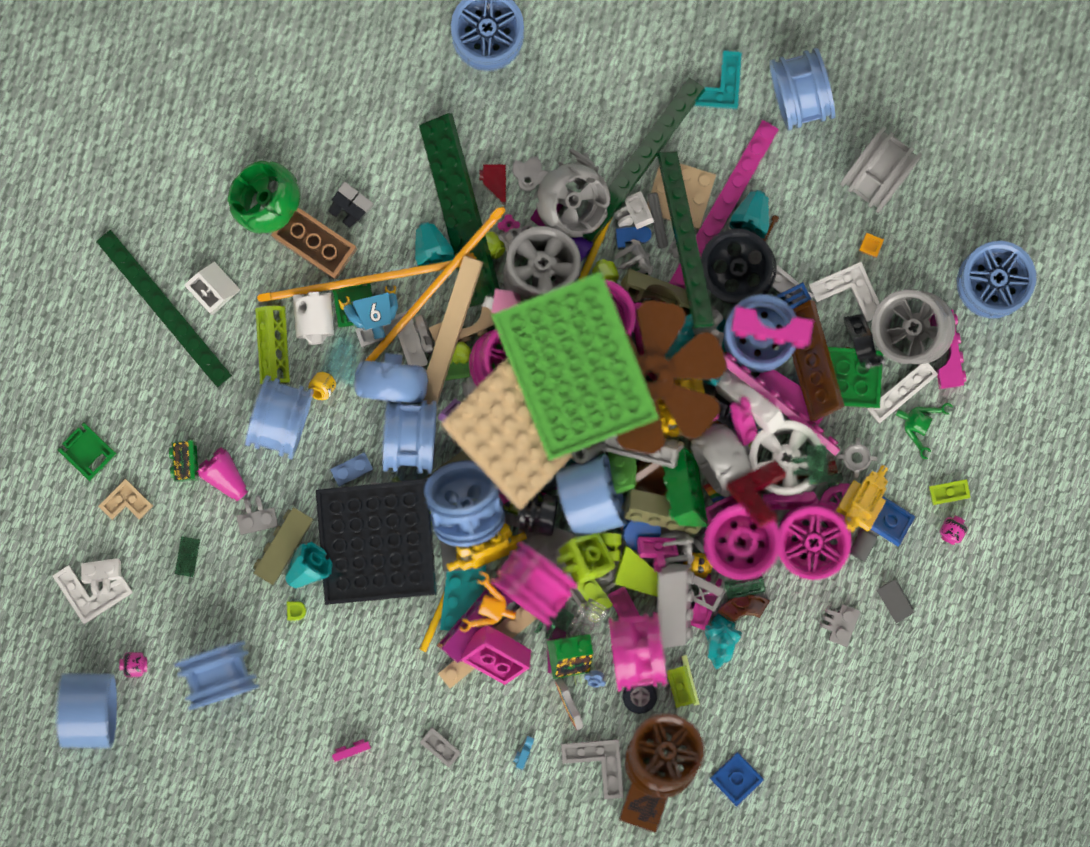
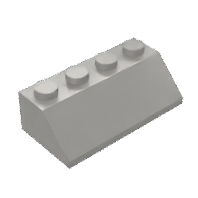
(675, 604)

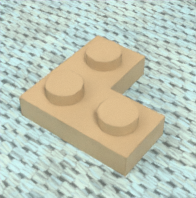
(125, 496)

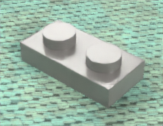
(440, 747)

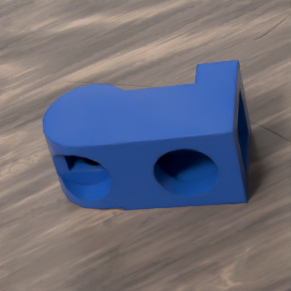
(625, 235)

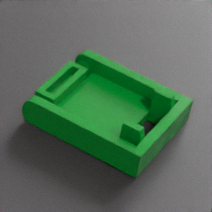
(354, 293)
(85, 449)

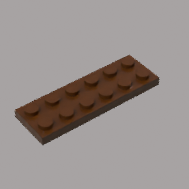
(816, 368)

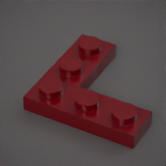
(746, 487)

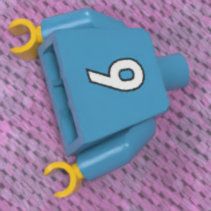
(372, 311)

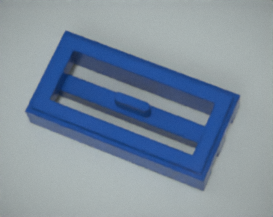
(804, 292)

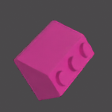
(496, 655)

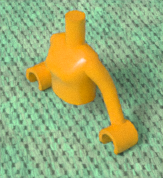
(490, 607)

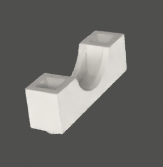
(764, 412)

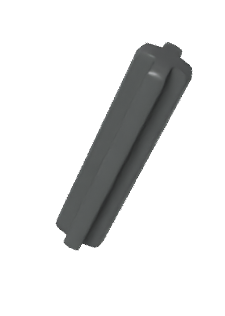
(658, 223)

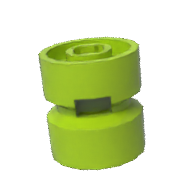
(614, 541)

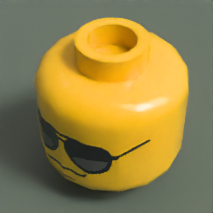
(700, 565)

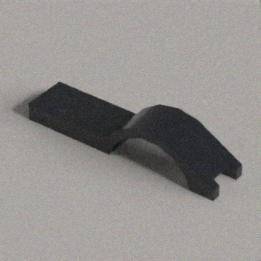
(863, 341)

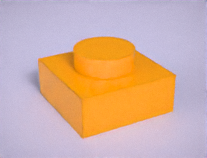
(871, 245)

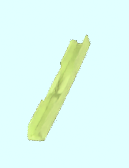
(685, 662)

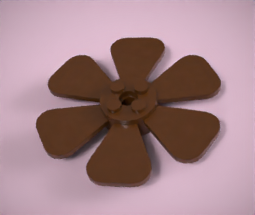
(696, 360)

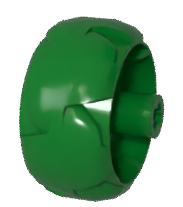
(277, 205)

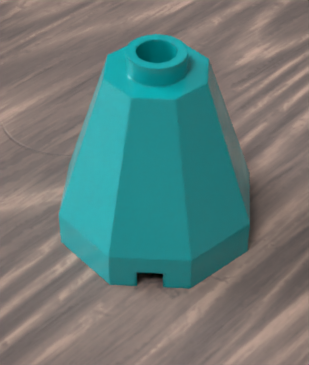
(752, 214)
(431, 246)
(308, 566)

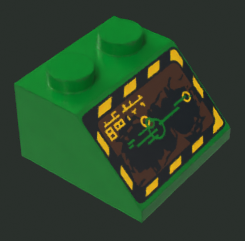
(184, 461)
(570, 655)

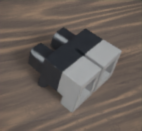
(351, 203)

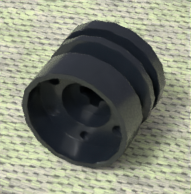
(539, 514)

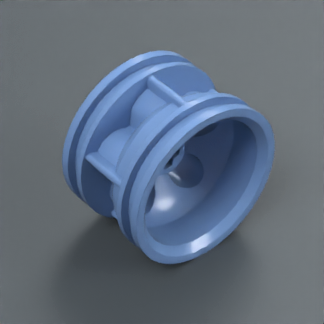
(468, 520)

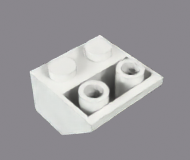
(212, 287)

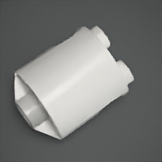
(313, 317)

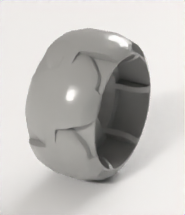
(553, 191)
(721, 457)

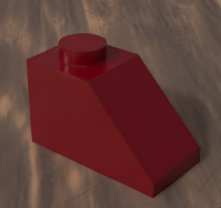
(494, 180)

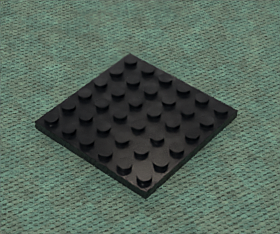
(376, 542)

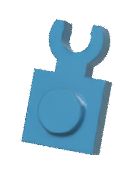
(521, 757)

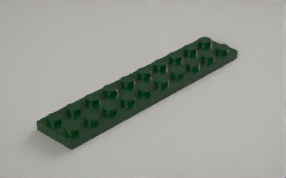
(457, 198)

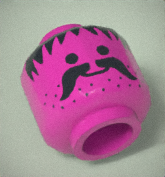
(953, 530)
(133, 664)

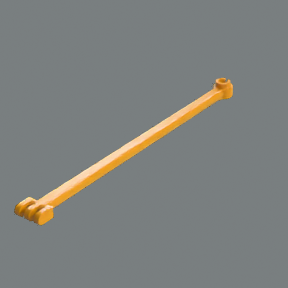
(494, 217)
(356, 281)

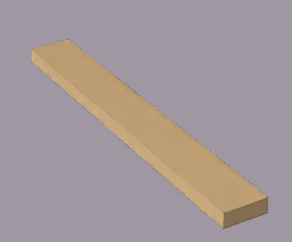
(452, 326)

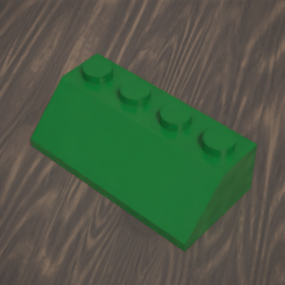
(685, 491)

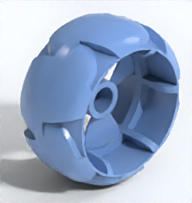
(391, 380)

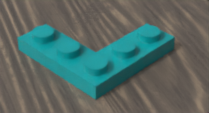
(728, 94)

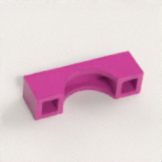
(747, 323)
(951, 373)

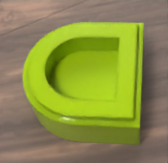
(295, 610)

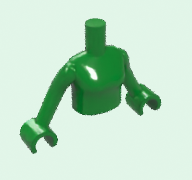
(919, 423)

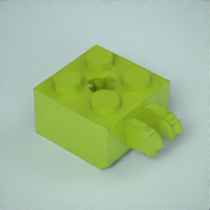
(585, 558)

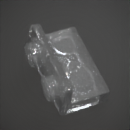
(589, 618)

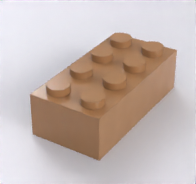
(315, 243)

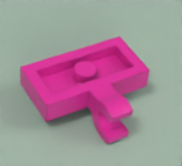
(652, 548)

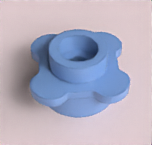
(595, 678)

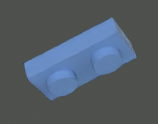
(351, 469)

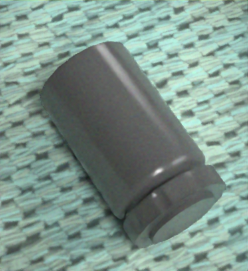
(589, 452)
(863, 544)

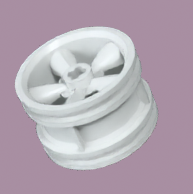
(799, 434)

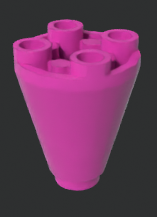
(223, 474)

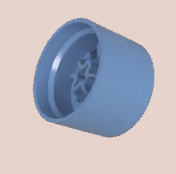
(590, 497)
(87, 710)

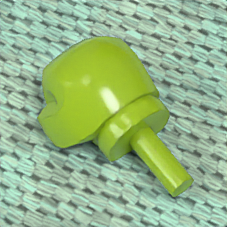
(461, 353)

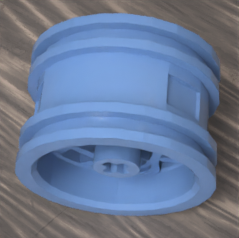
(279, 417)

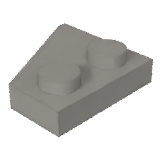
(422, 328)

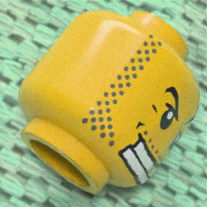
(323, 385)

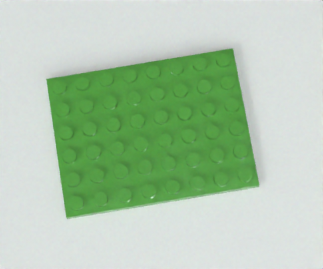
(575, 366)

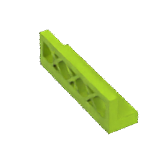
(268, 344)

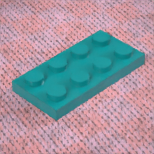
(459, 594)

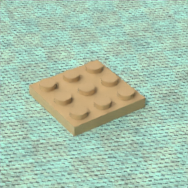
(698, 190)

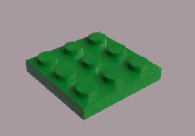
(857, 384)

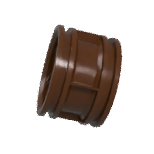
(646, 776)

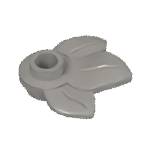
(529, 170)

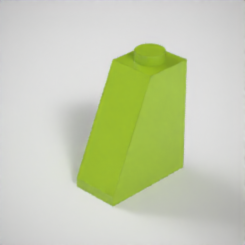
(636, 573)

